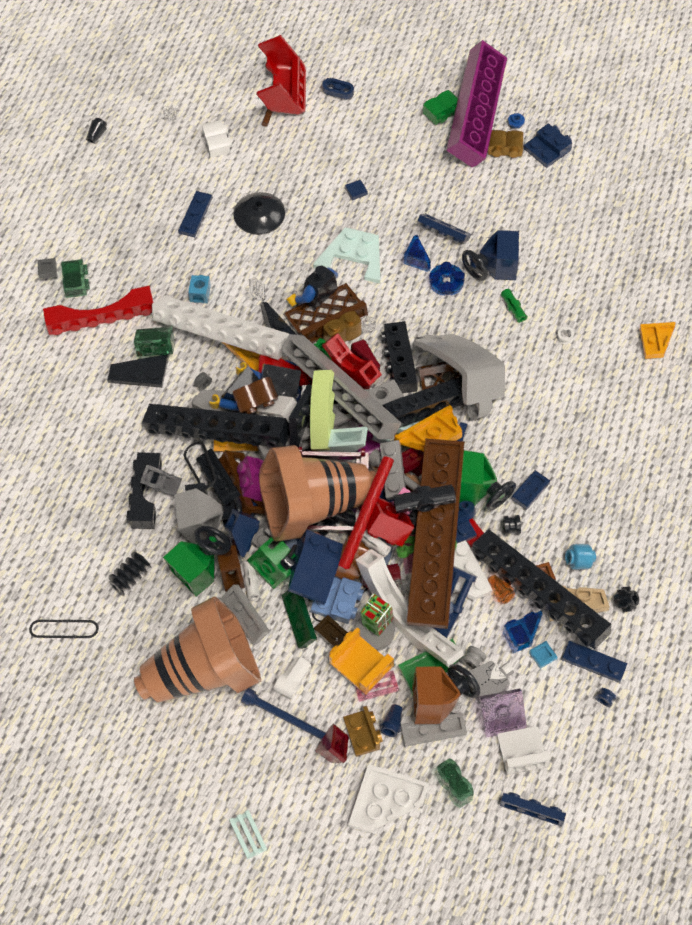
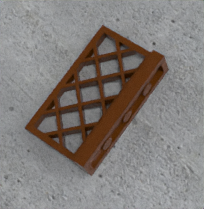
(315, 329)

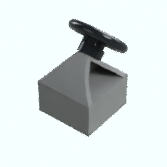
(198, 510)

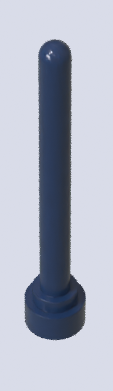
(251, 698)

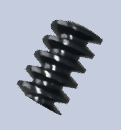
(128, 572)

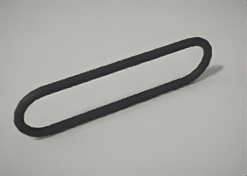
(62, 636)

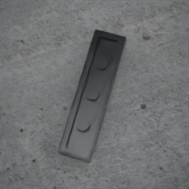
(224, 485)

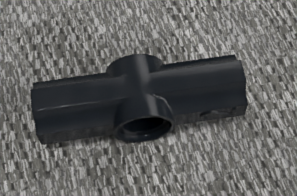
(424, 498)

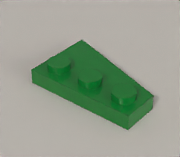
(422, 660)

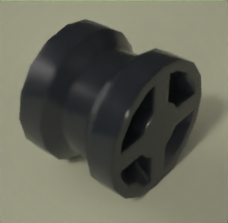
(511, 524)

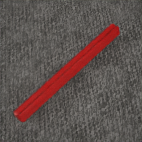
(366, 512)

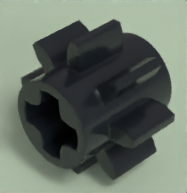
(626, 599)

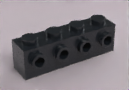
(400, 356)

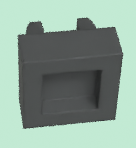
(47, 268)

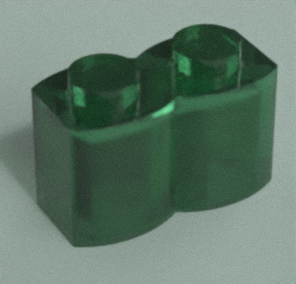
(74, 278)
(451, 779)

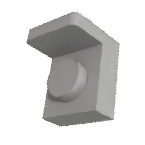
(262, 535)

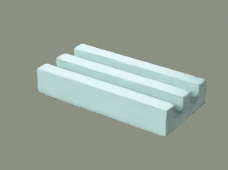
(240, 818)

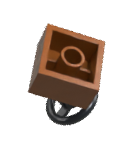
(438, 693)

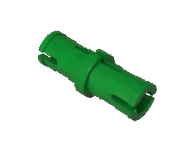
(514, 305)

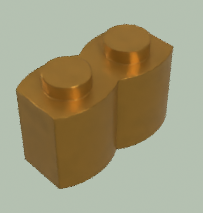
(506, 143)
(347, 326)

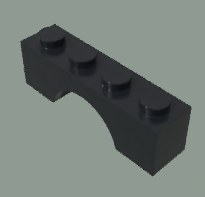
(142, 512)

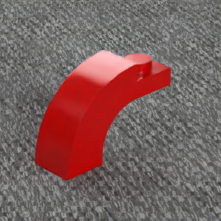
(360, 370)

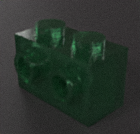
(154, 341)

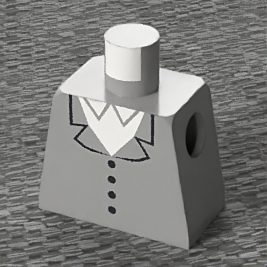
(491, 678)

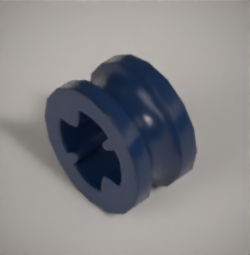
(605, 697)

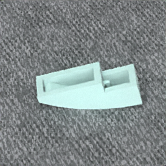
(347, 439)

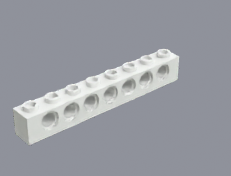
(219, 326)

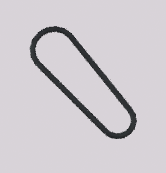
(209, 461)

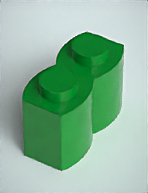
(440, 107)

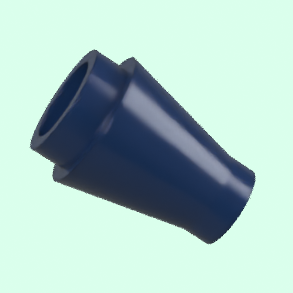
(392, 722)

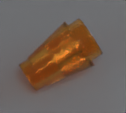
(502, 591)

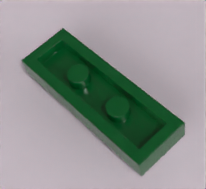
(299, 619)

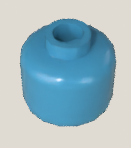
(580, 556)

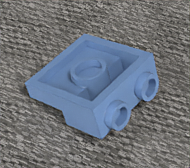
(340, 600)

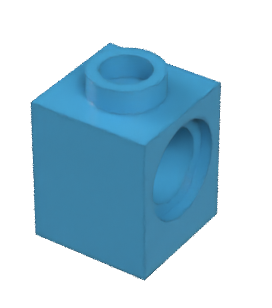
(199, 295)

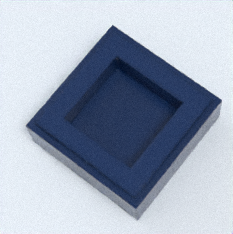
(356, 189)

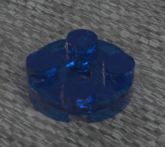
(446, 270)

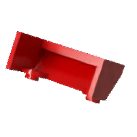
(289, 78)

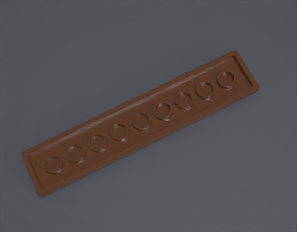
(436, 538)

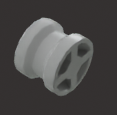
(473, 657)

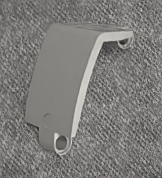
(481, 371)

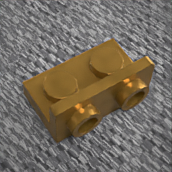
(362, 732)

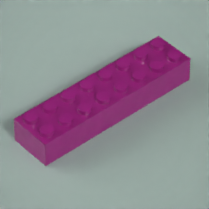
(477, 104)

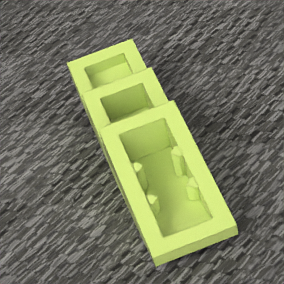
(321, 409)

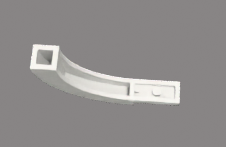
(424, 638)

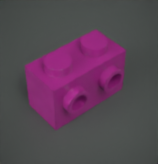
(249, 477)

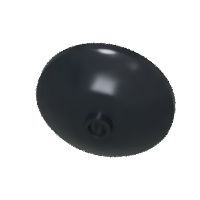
(259, 219)

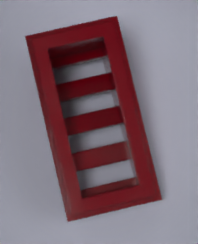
(364, 352)

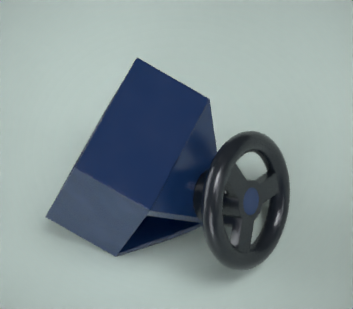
(497, 256)

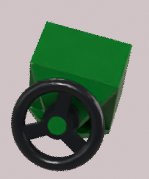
(480, 479)
(196, 562)

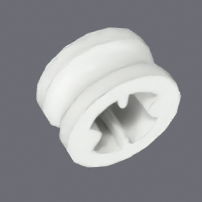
(565, 330)

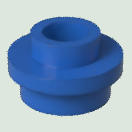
(516, 123)

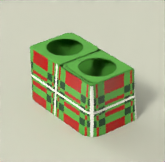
(376, 615)

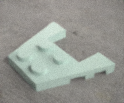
(355, 247)

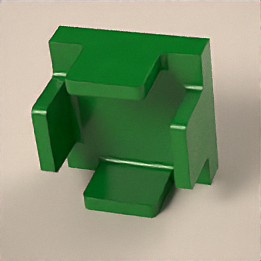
(267, 563)

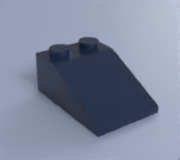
(314, 566)

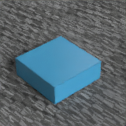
(543, 654)

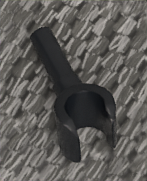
(287, 561)

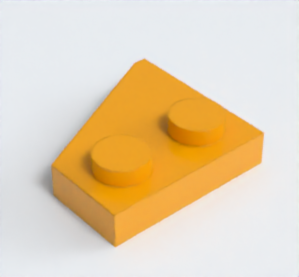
(656, 338)

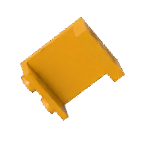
(360, 661)

